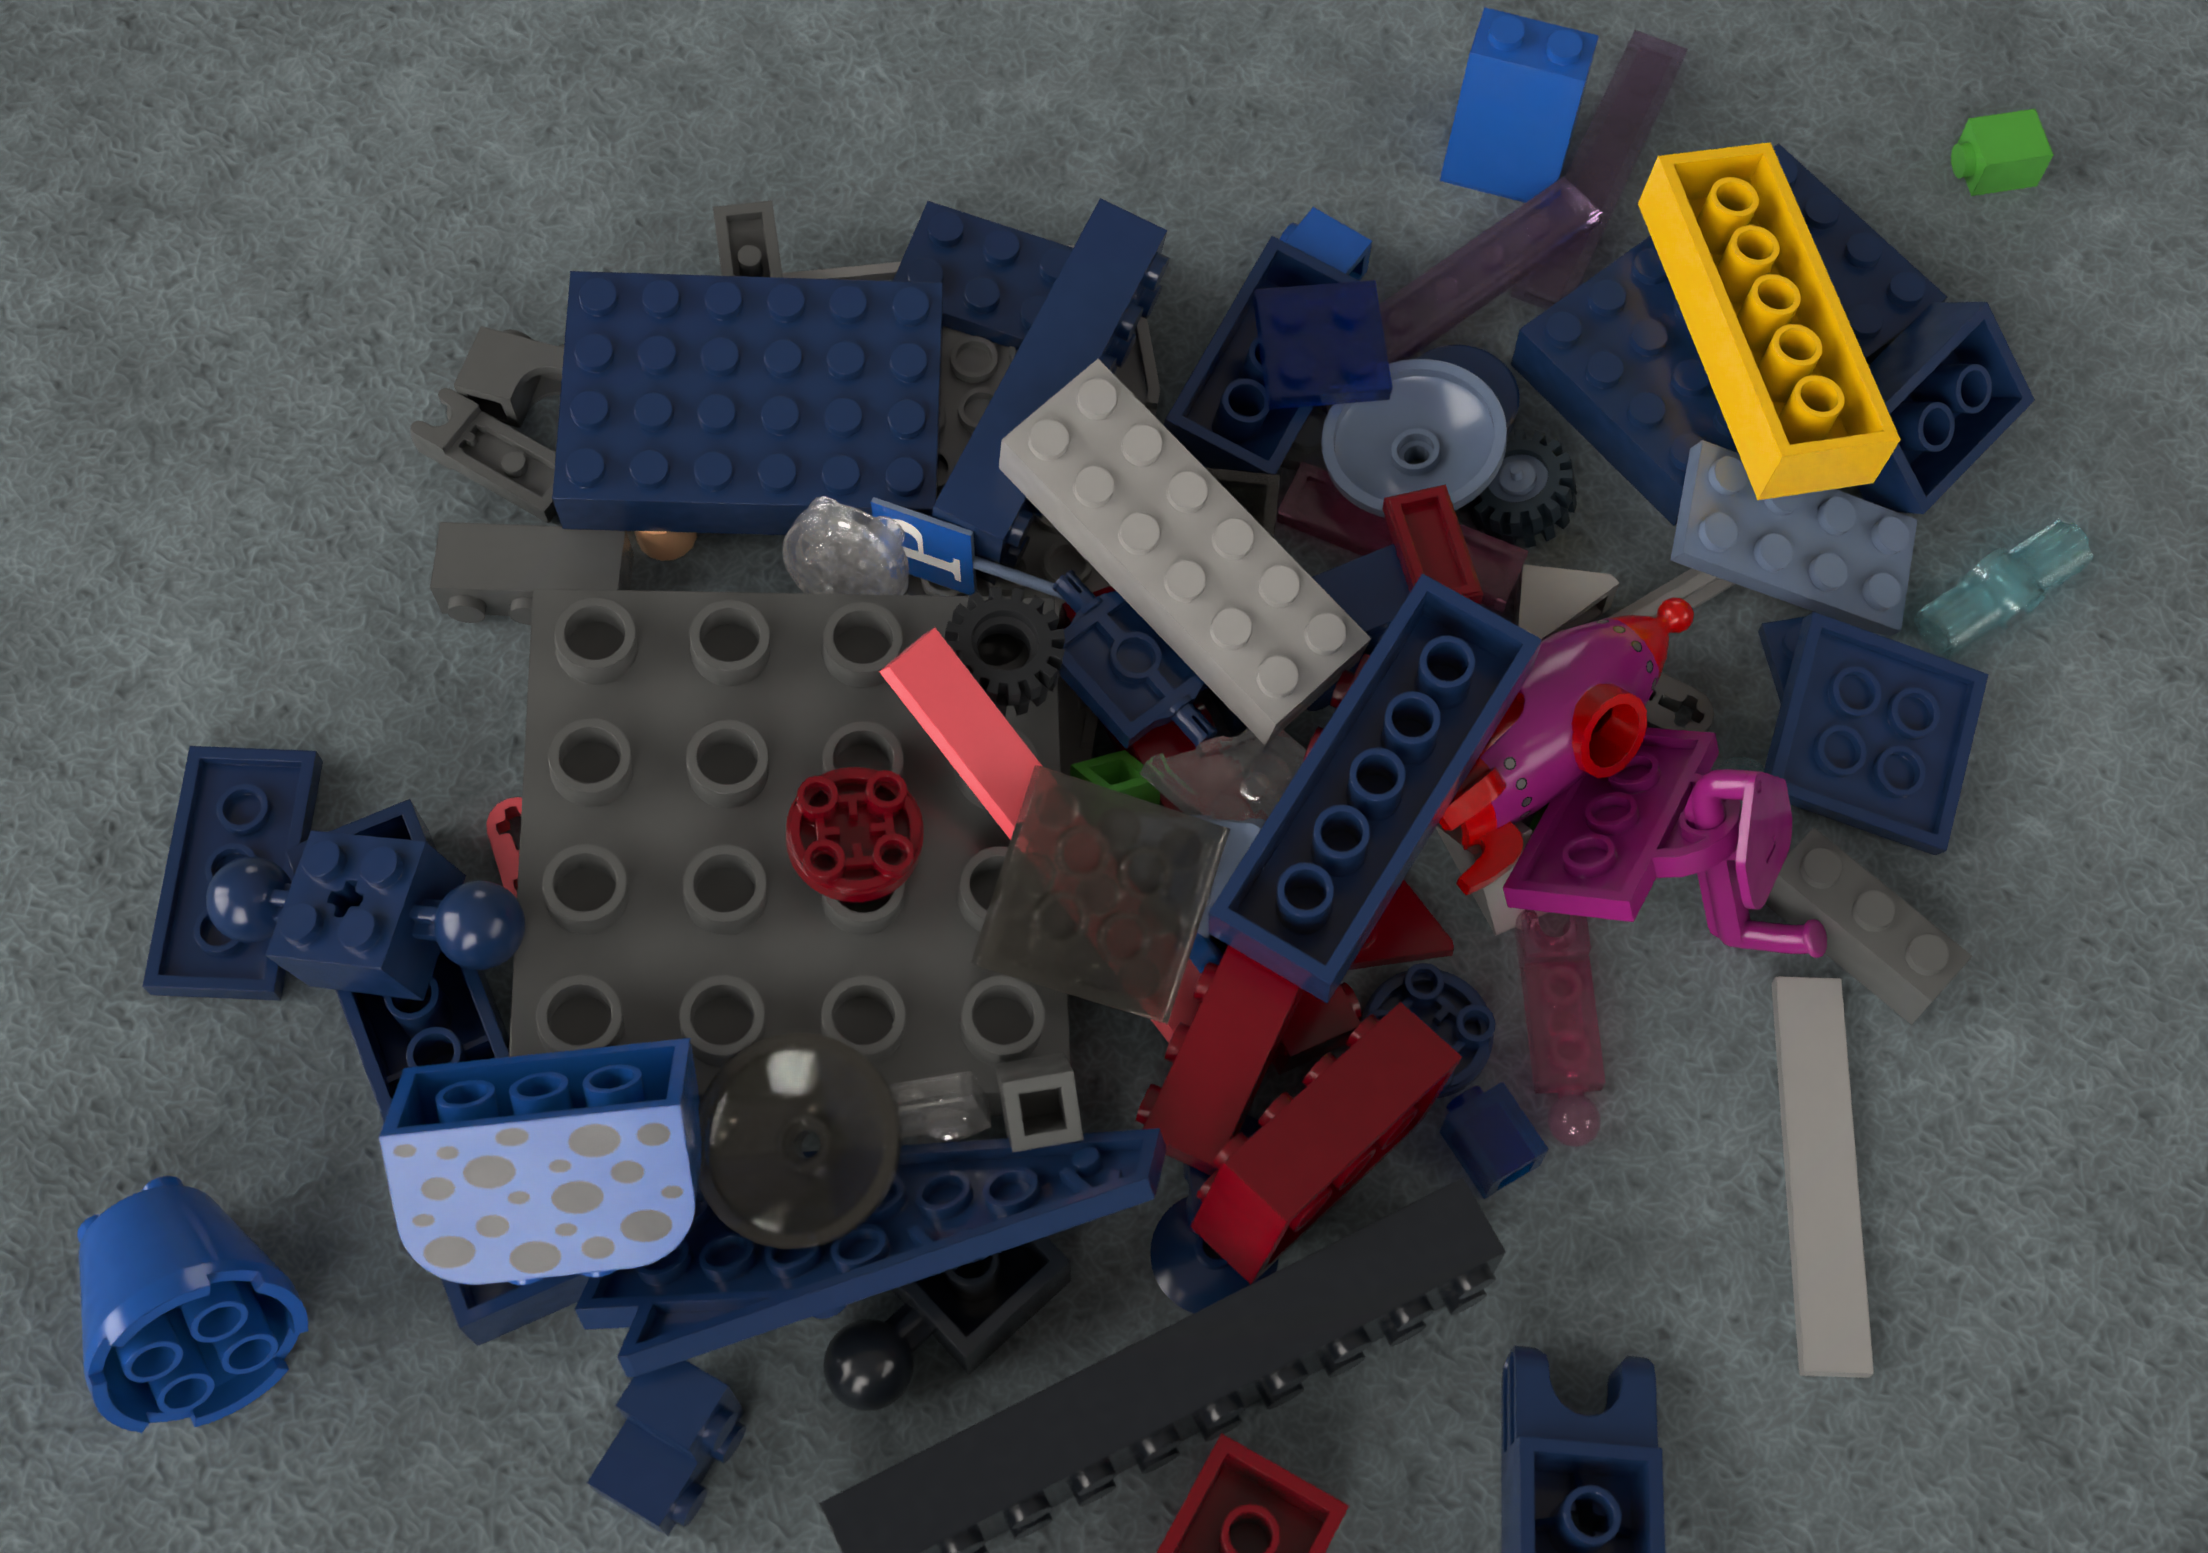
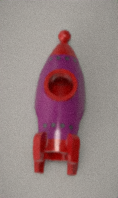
(1570, 719)

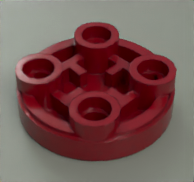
(854, 833)

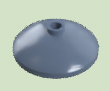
(1433, 416)

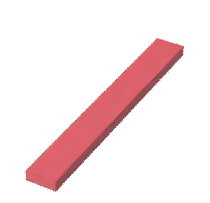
(985, 751)

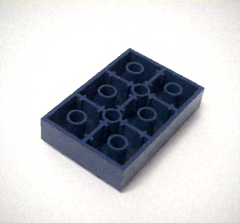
(1628, 369)
(744, 400)

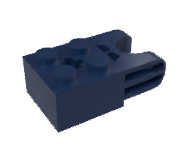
(1580, 1463)

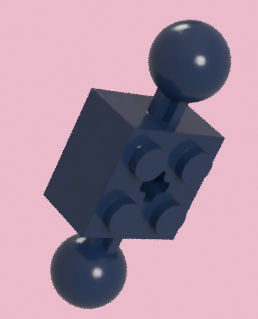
(366, 914)

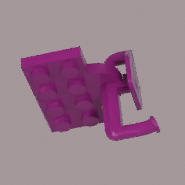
(1666, 820)

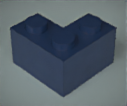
(668, 1443)

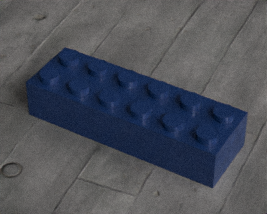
(1085, 318)
(1373, 787)

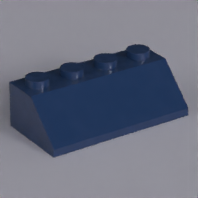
(1224, 403)

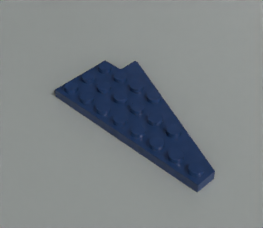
(940, 1213)

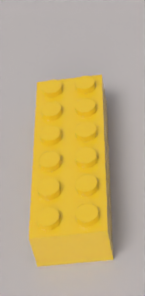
(1766, 321)

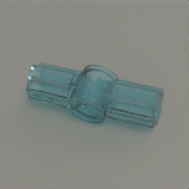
(2003, 587)

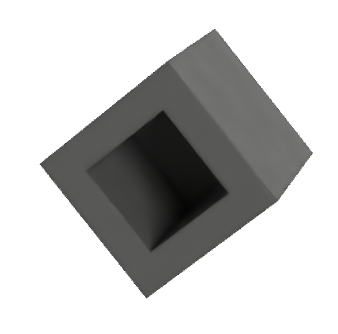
(1039, 1102)

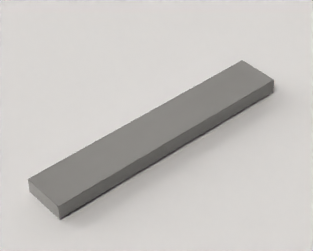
(1821, 1179)

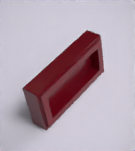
(1431, 540)

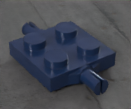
(1126, 668)

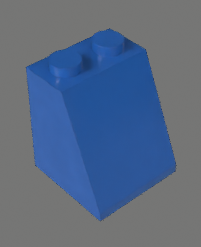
(1517, 105)

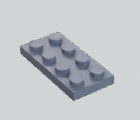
(1804, 548)

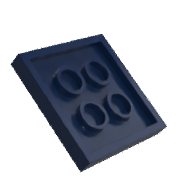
(1875, 733)

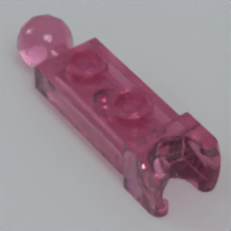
(1562, 1024)

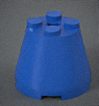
(180, 1310)

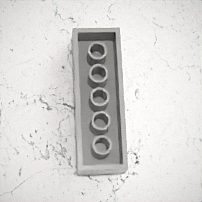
(1181, 551)

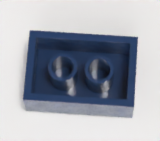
(1949, 398)

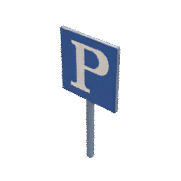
(947, 552)

